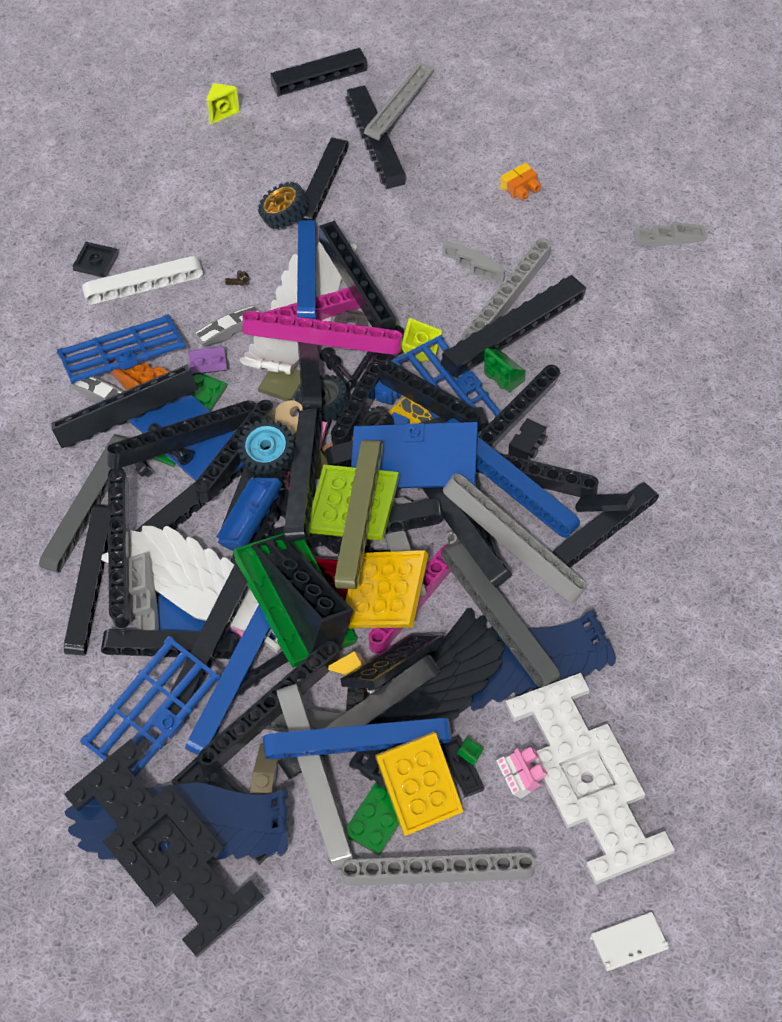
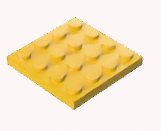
(387, 590)

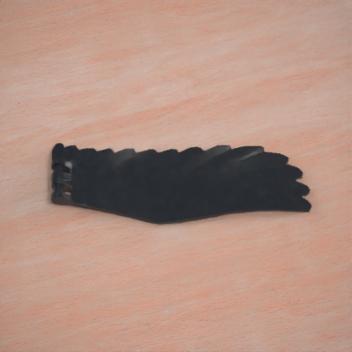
(466, 663)

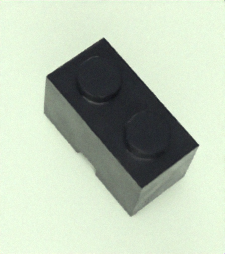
(529, 440)

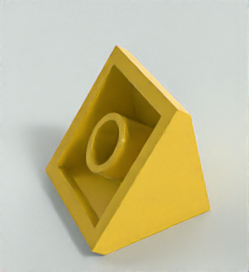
(347, 663)

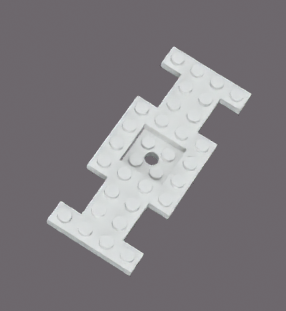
(599, 803)

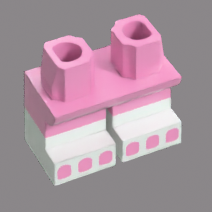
(520, 773)

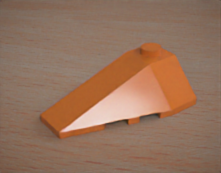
(136, 375)

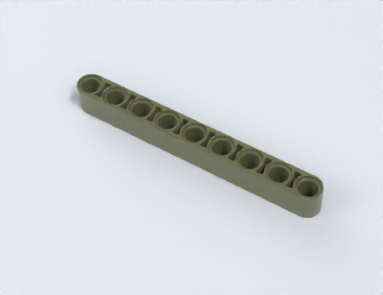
(359, 515)

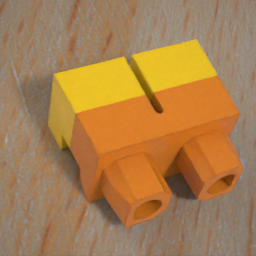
(520, 181)

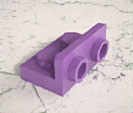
(207, 360)

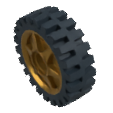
(283, 205)

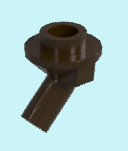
(241, 279)

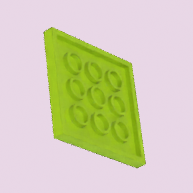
(333, 500)

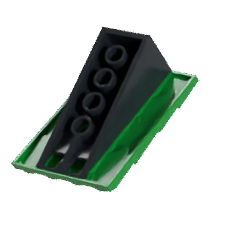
(295, 596)

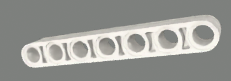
(142, 280)

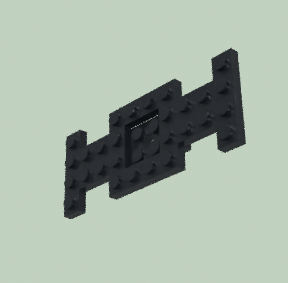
(184, 867)

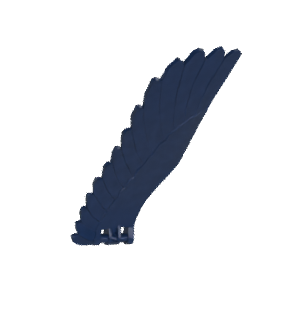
(568, 648)
(235, 819)

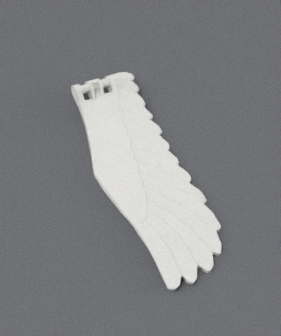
(280, 354)
(189, 574)

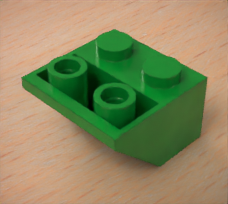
(503, 369)

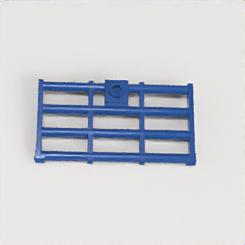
(124, 358)
(462, 386)
(162, 717)

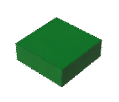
(470, 751)

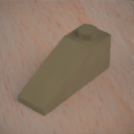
(264, 774)

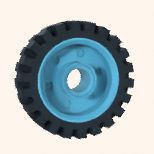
(263, 435)

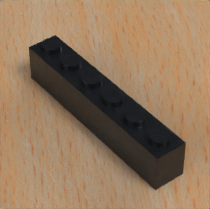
(318, 72)

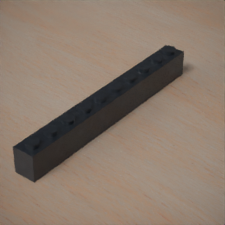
(513, 325)

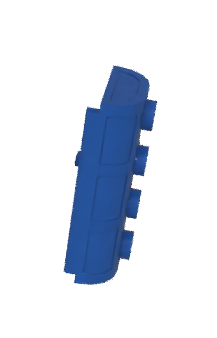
(248, 512)

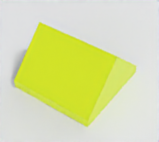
(222, 102)
(416, 334)

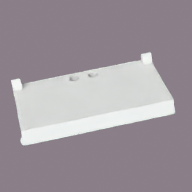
(628, 938)

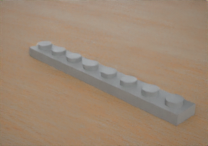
(398, 101)

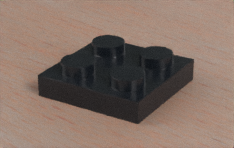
(95, 259)

